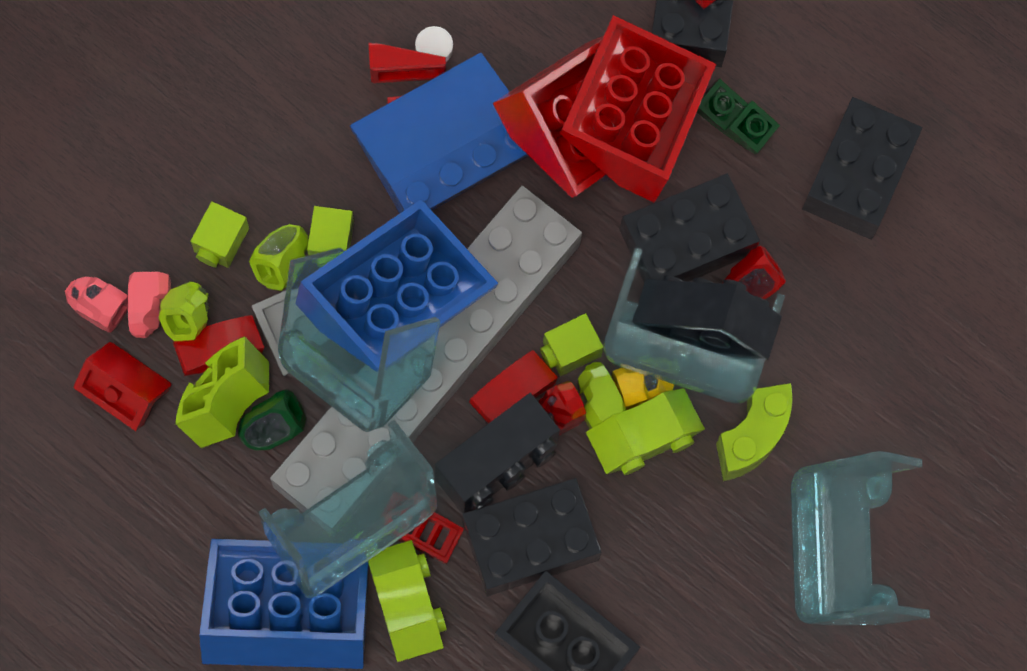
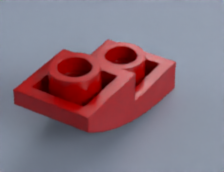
(213, 338)
(513, 384)

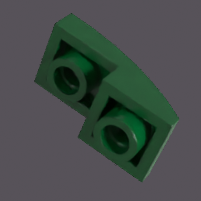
(736, 118)

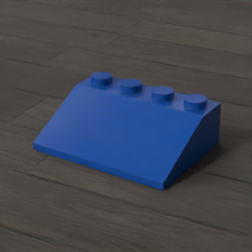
(440, 137)
(390, 280)
(263, 618)

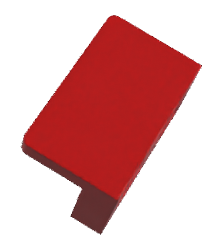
(121, 385)

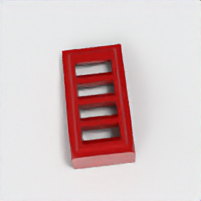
(402, 64)
(453, 537)

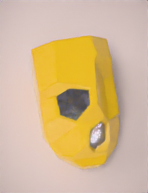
(637, 387)

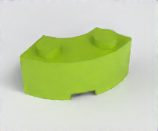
(223, 393)
(645, 431)
(756, 436)
(405, 601)

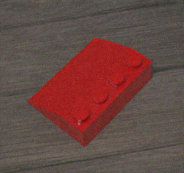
(637, 107)
(538, 112)

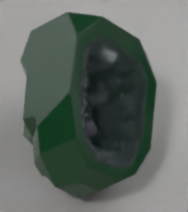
(272, 422)

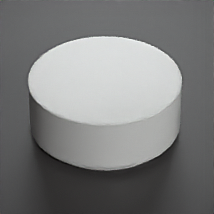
(435, 41)

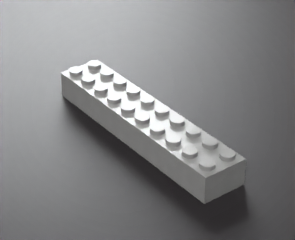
(522, 253)

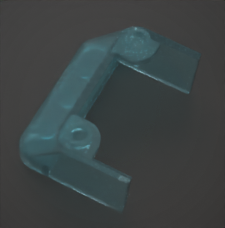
(674, 361)
(339, 377)
(357, 518)
(835, 541)

